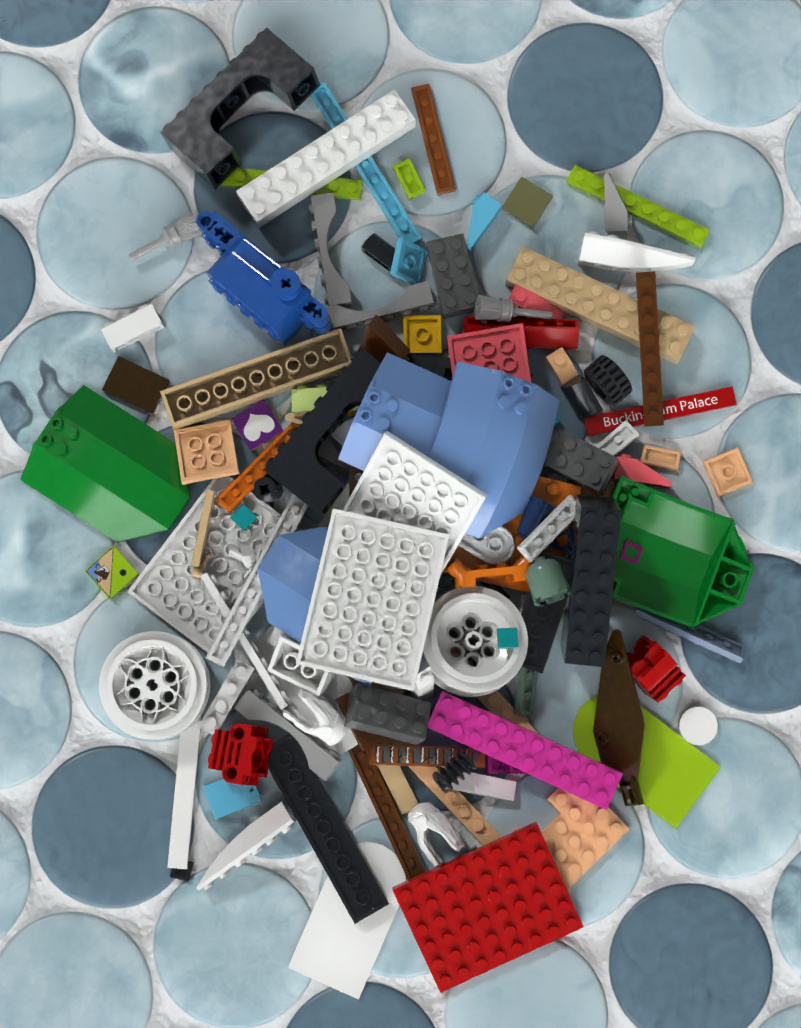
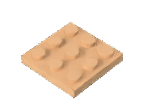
(206, 452)

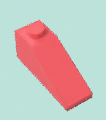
(529, 300)
(639, 472)

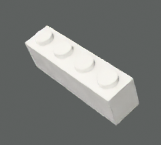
(227, 697)

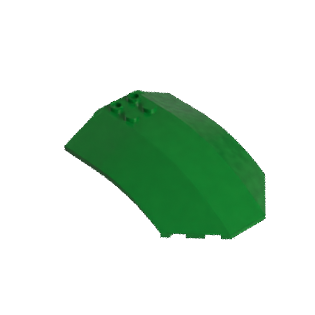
(107, 468)
(689, 558)

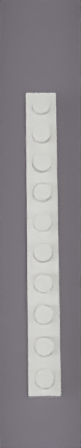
(252, 589)

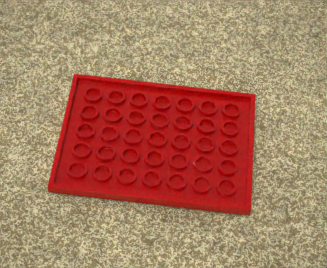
(487, 907)

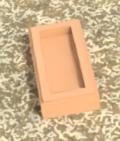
(660, 457)

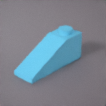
(483, 214)

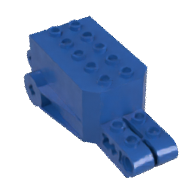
(259, 283)

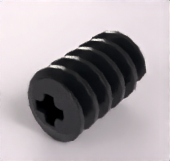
(263, 494)
(453, 770)

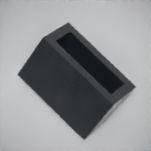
(379, 251)
(581, 397)

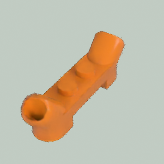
(466, 577)

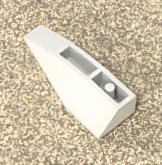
(628, 256)
(249, 841)

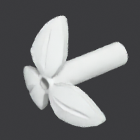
(248, 560)

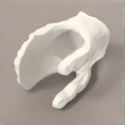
(330, 724)
(426, 817)

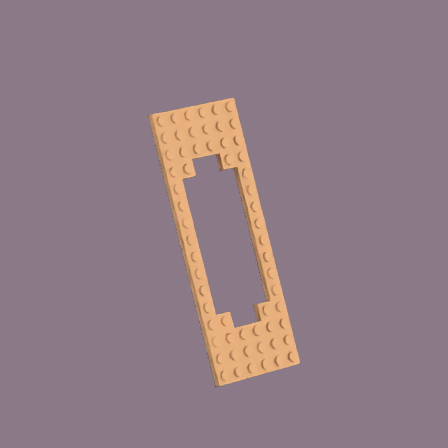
(574, 836)

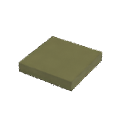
(527, 202)

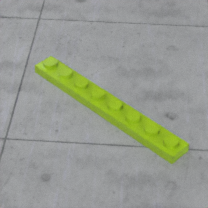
(340, 187)
(641, 208)

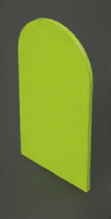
(670, 767)

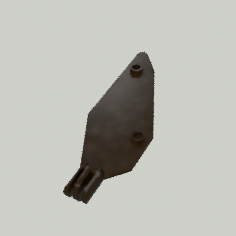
(619, 720)

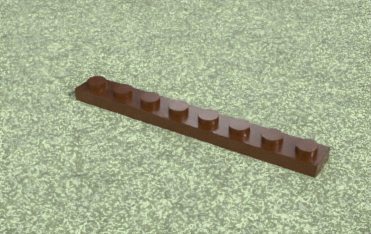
(649, 348)
(388, 813)

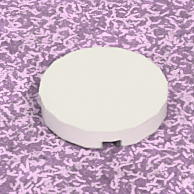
(698, 725)

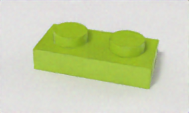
(409, 179)

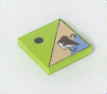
(111, 572)

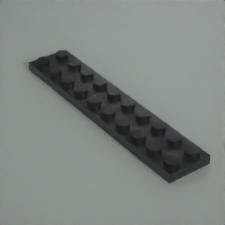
(325, 829)

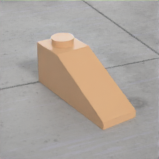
(561, 366)

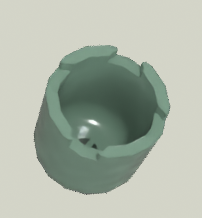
(546, 581)

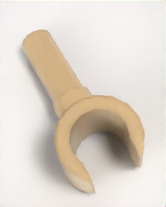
(197, 572)

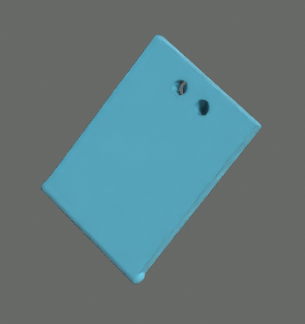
(229, 797)

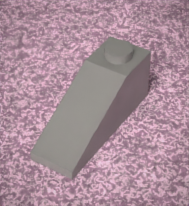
(616, 212)

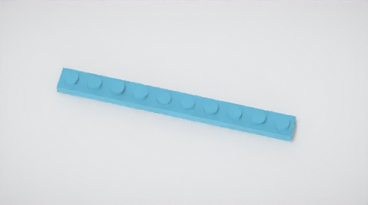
(369, 171)

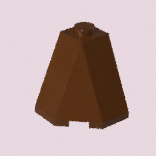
(381, 339)

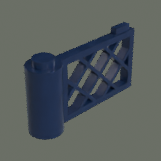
(533, 516)

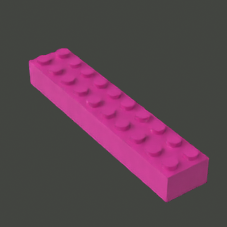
(525, 749)

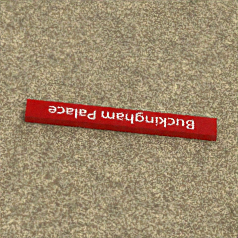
(672, 409)

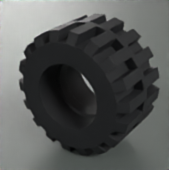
(608, 380)

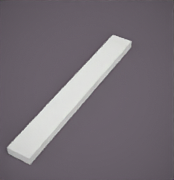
(184, 797)

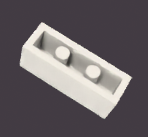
(132, 327)

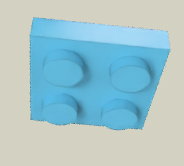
(408, 261)

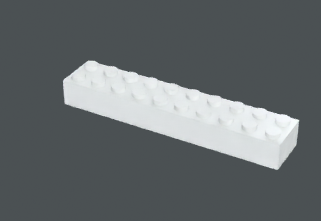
(326, 158)

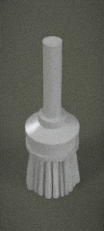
(172, 235)
(503, 310)

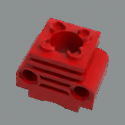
(654, 669)
(241, 753)

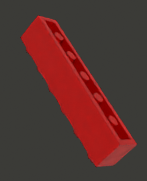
(538, 331)

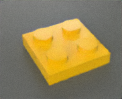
(422, 334)

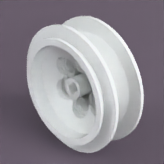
(487, 611)
(189, 689)

